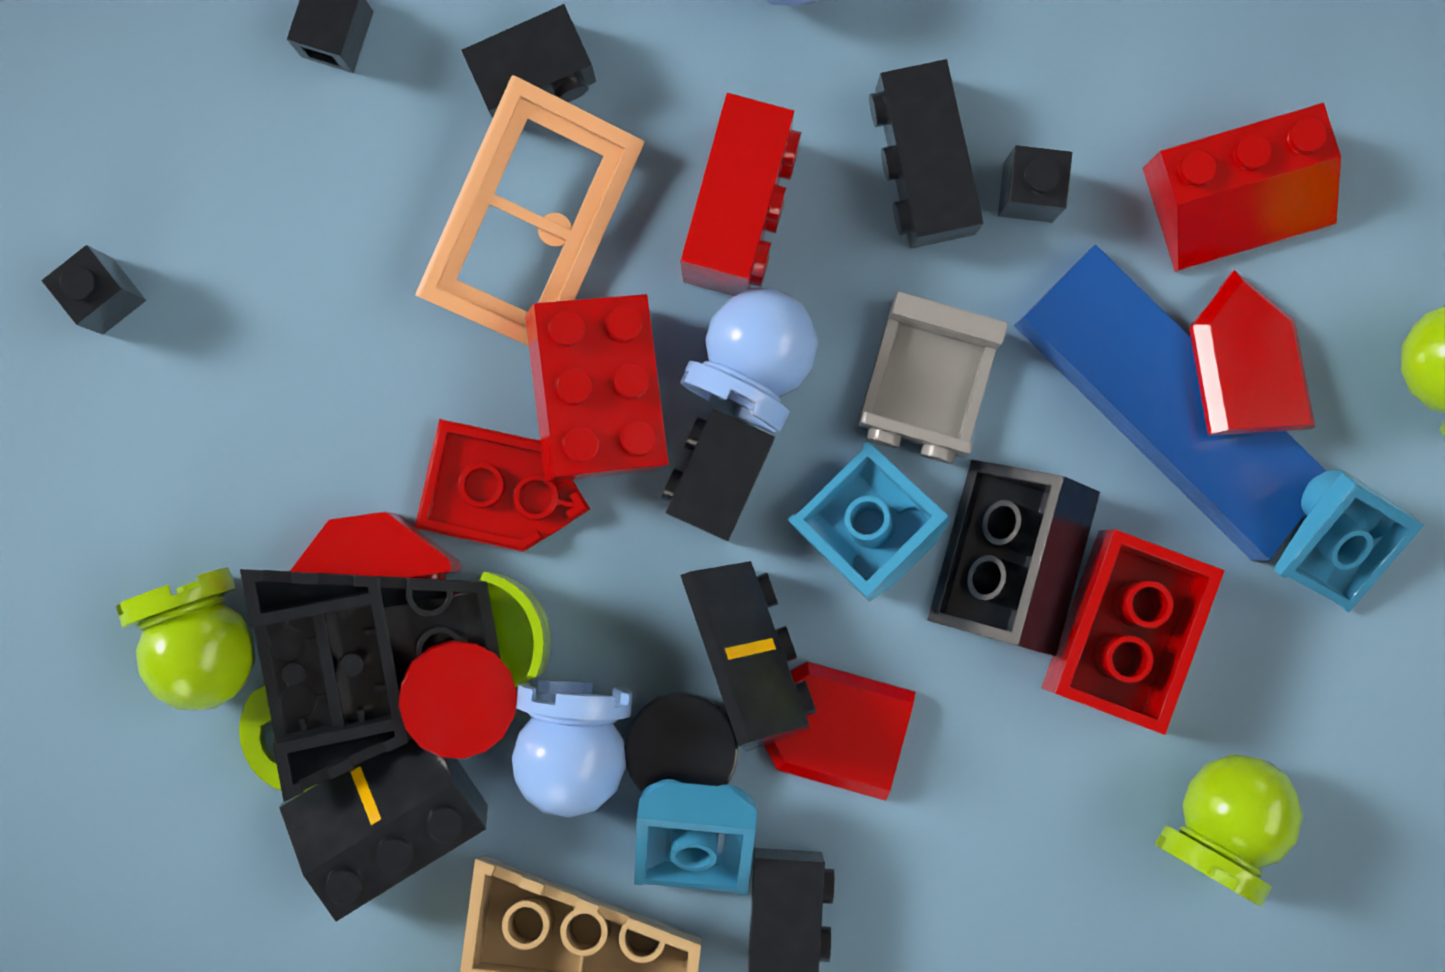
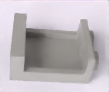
(930, 377)

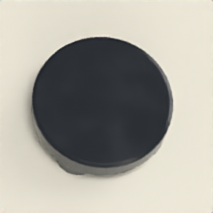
(681, 740)

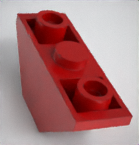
(376, 547)

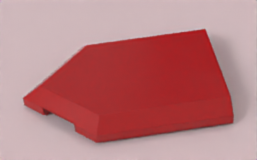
(1249, 363)
(493, 489)
(852, 736)

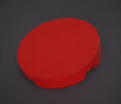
(457, 699)

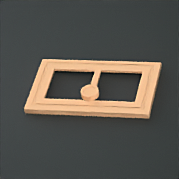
(580, 240)

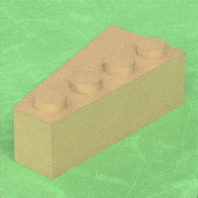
(543, 926)

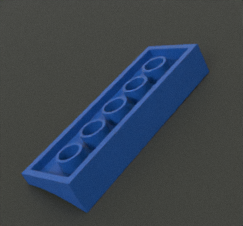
(1146, 383)

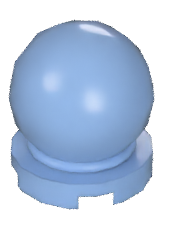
(757, 352)
(569, 750)

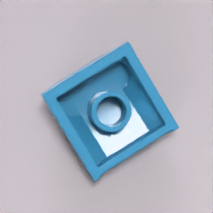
(871, 523)
(1345, 538)
(695, 836)

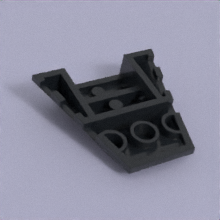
(339, 655)

